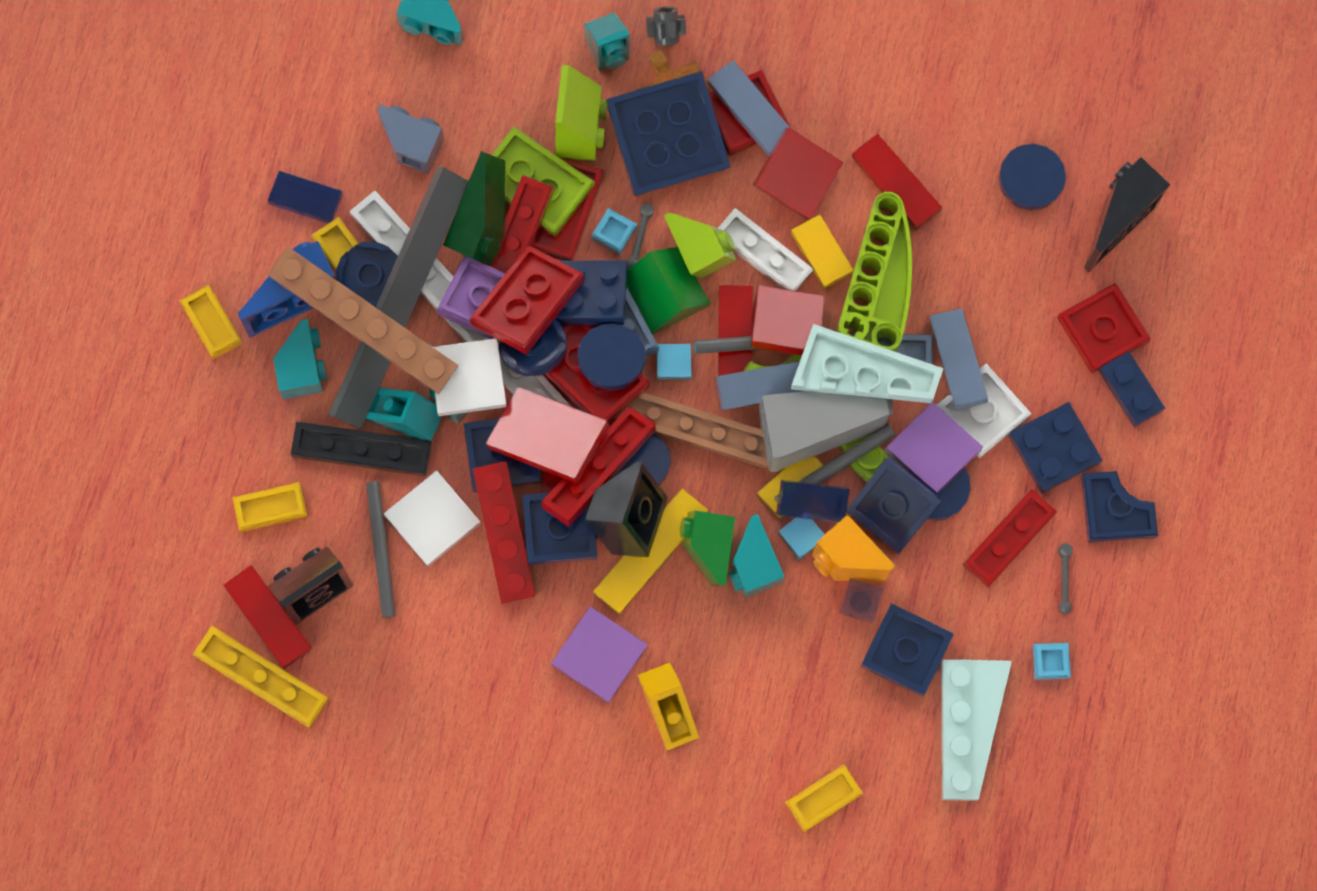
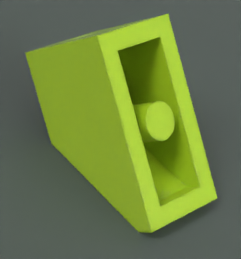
(701, 245)

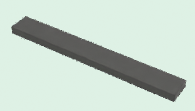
(401, 292)

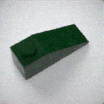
(481, 212)

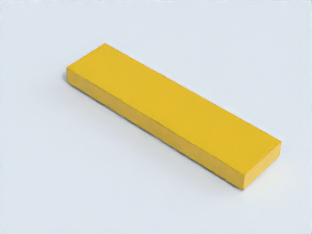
(634, 572)
(261, 677)

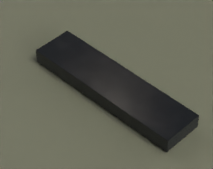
(361, 448)

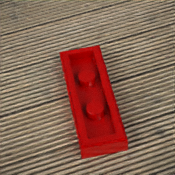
(894, 176)
(522, 221)
(734, 320)
(1009, 538)
(267, 617)

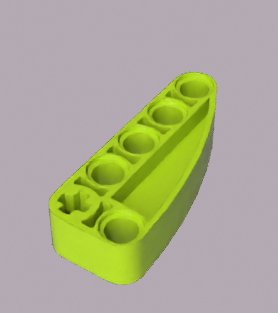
(890, 289)

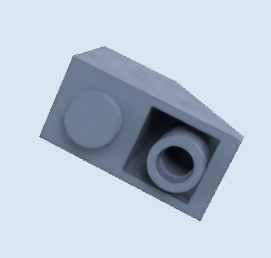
(411, 139)

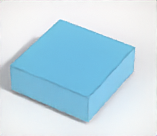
(614, 231)
(674, 362)
(801, 536)
(1051, 661)

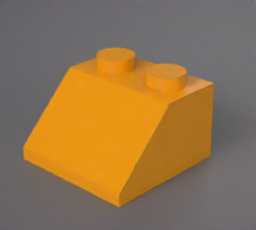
(850, 553)

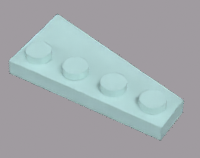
(859, 368)
(969, 716)

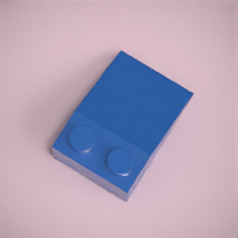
(274, 303)

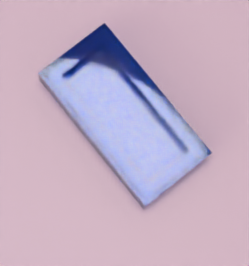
(305, 197)
(812, 501)

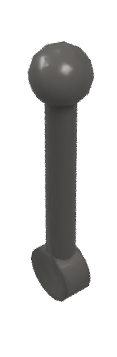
(646, 212)
(1065, 551)

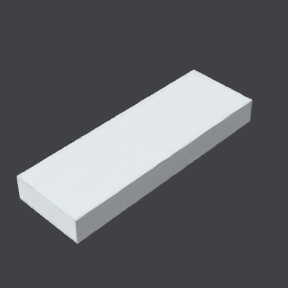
(765, 252)

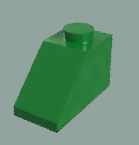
(709, 543)

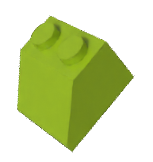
(578, 116)

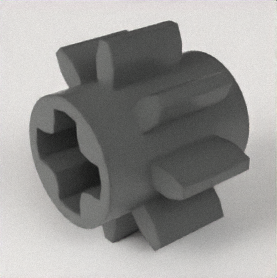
(666, 25)

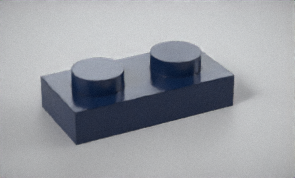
(1131, 389)

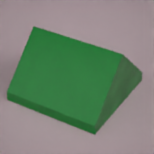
(665, 289)

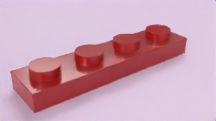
(616, 448)
(503, 532)

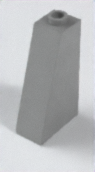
(814, 422)

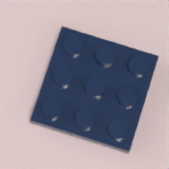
(667, 133)

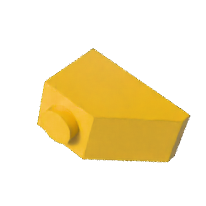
(668, 706)

